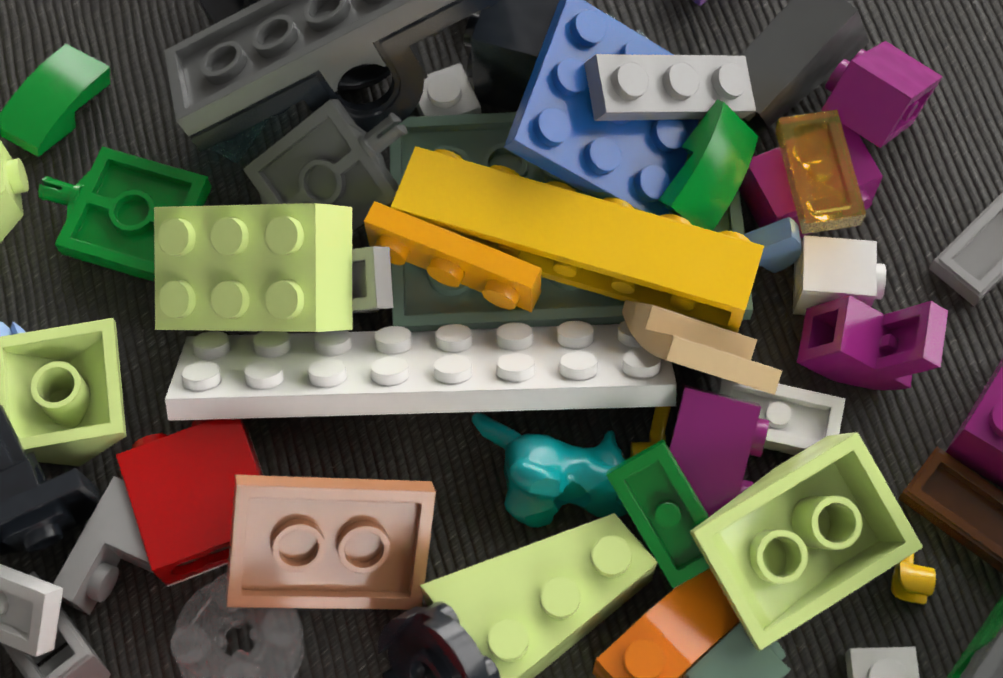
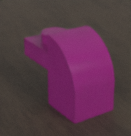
(870, 348)

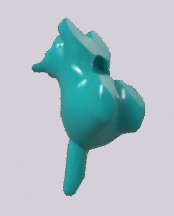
(551, 473)

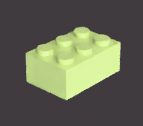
(253, 267)

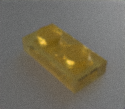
(820, 172)

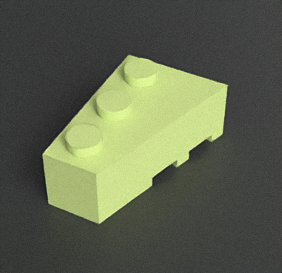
(546, 595)

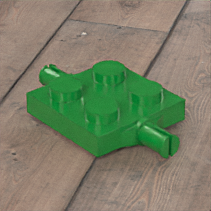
(114, 209)

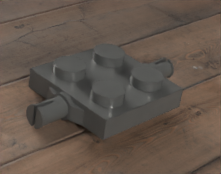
(329, 163)

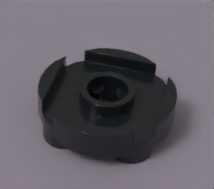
(432, 641)

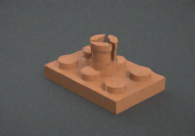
(328, 542)

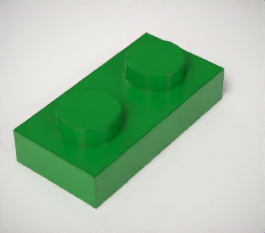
(662, 510)

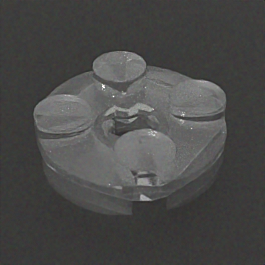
(201, 640)

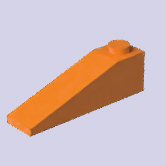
(672, 633)

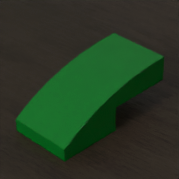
(47, 100)
(712, 175)

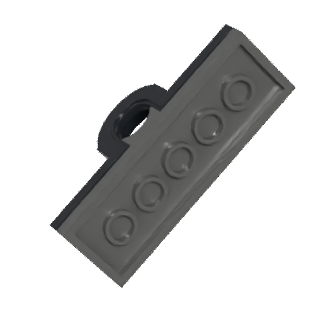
(304, 51)

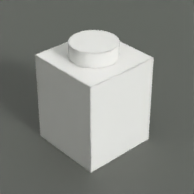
(836, 269)

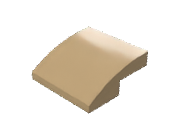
(699, 346)

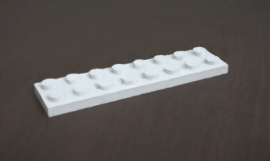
(416, 372)

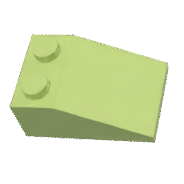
(805, 537)

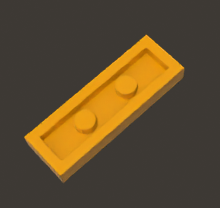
(454, 258)

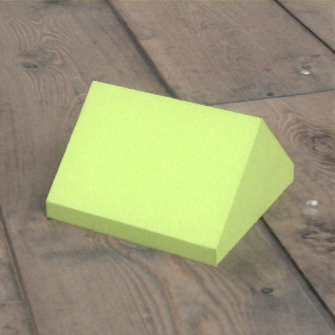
(64, 390)

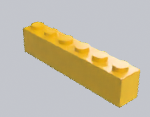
(584, 238)

